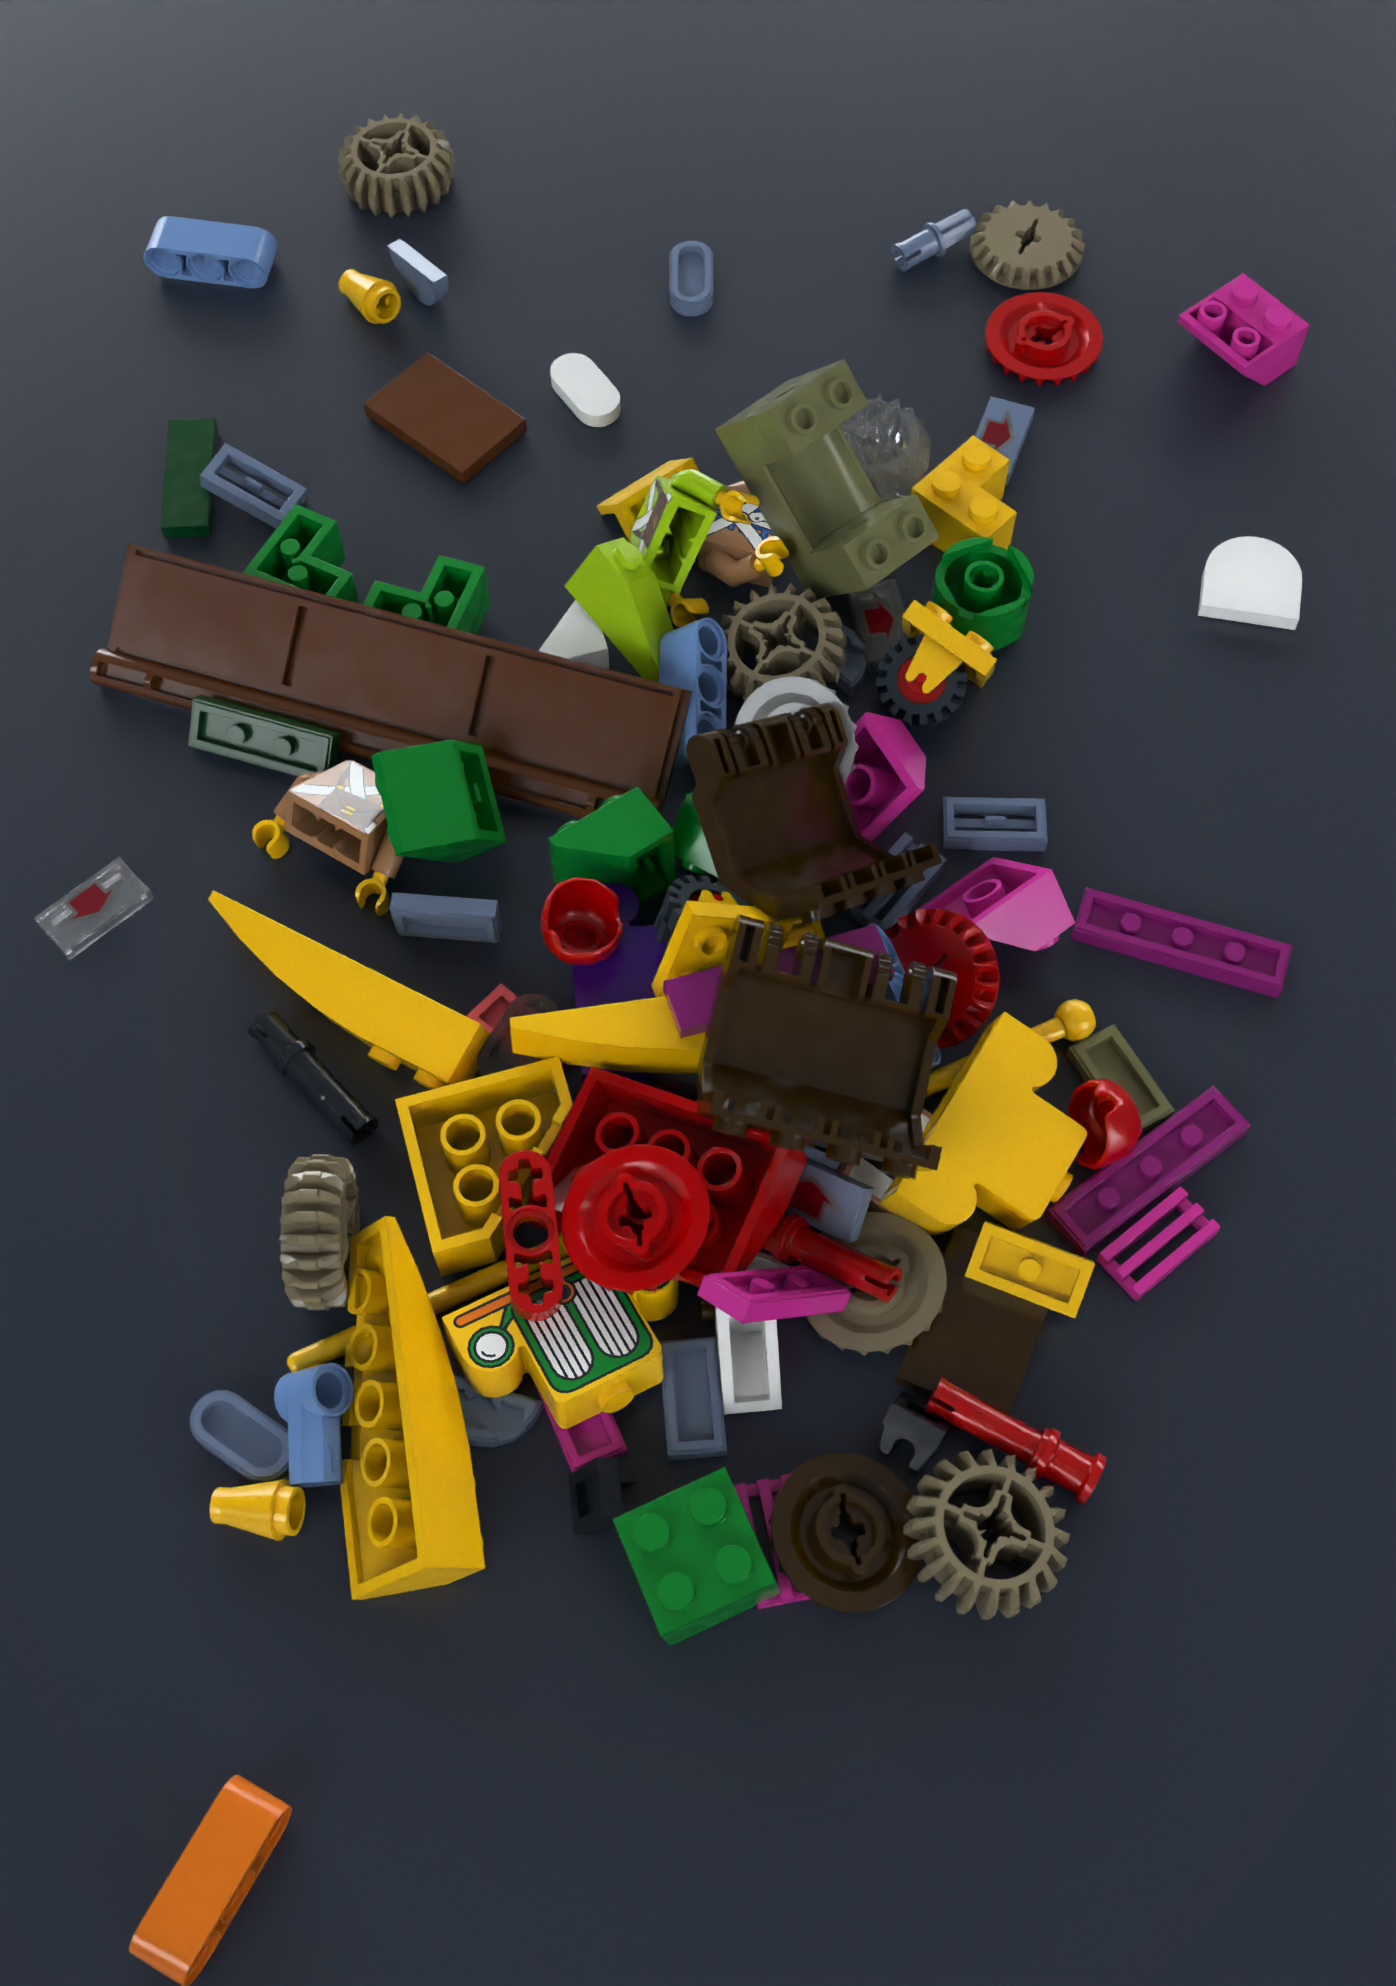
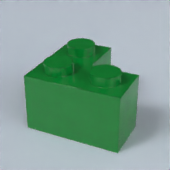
(306, 555)
(451, 597)

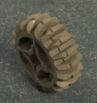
(396, 165)
(774, 631)
(317, 1230)
(1031, 1545)

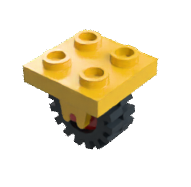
(927, 674)
(698, 927)

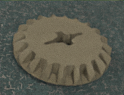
(1044, 263)
(881, 1326)

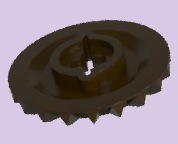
(868, 1500)

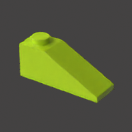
(624, 602)

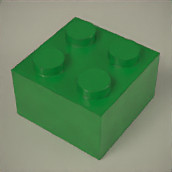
(696, 1557)

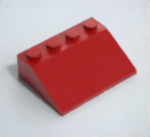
(744, 1176)

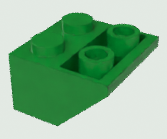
(438, 801)
(618, 844)

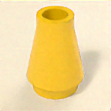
(372, 296)
(261, 1508)

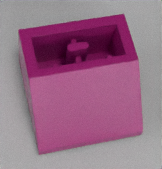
(1248, 329)

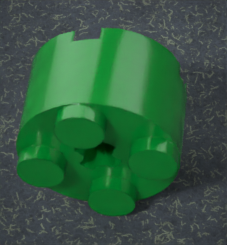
(984, 589)

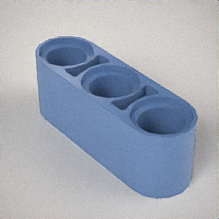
(211, 252)
(697, 661)

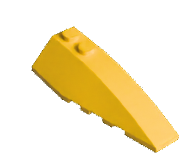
(410, 1462)

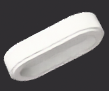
(585, 390)

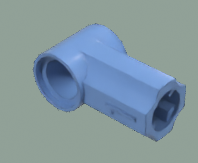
(313, 1407)

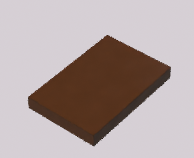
(445, 417)

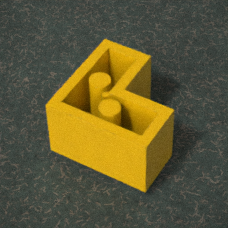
(966, 495)

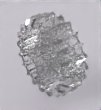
(889, 446)

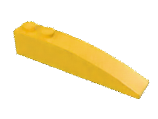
(366, 1004)
(611, 1037)

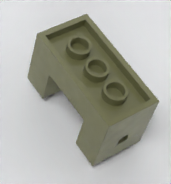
(816, 488)

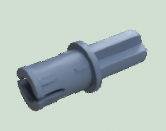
(934, 239)

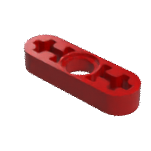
(542, 1194)

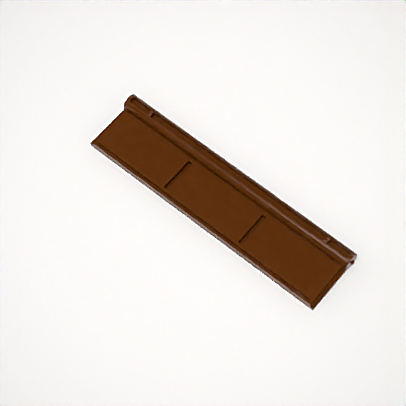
(388, 681)

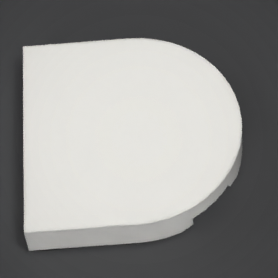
(1252, 583)

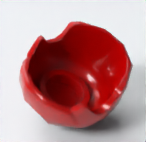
(581, 921)
(1109, 1119)

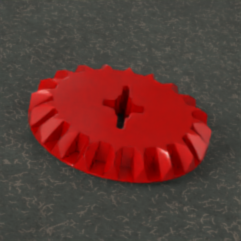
(1067, 323)
(958, 946)
(602, 1203)

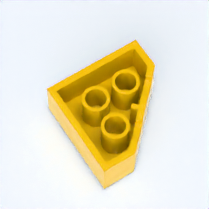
(458, 1145)

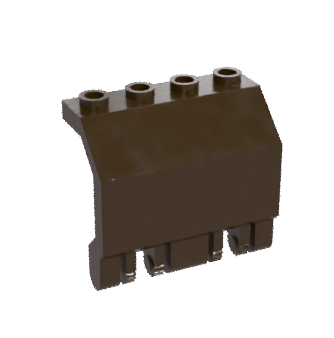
(785, 821)
(823, 1049)

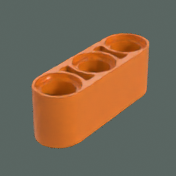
(210, 1880)

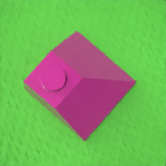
(886, 773)
(1010, 903)

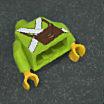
(674, 528)

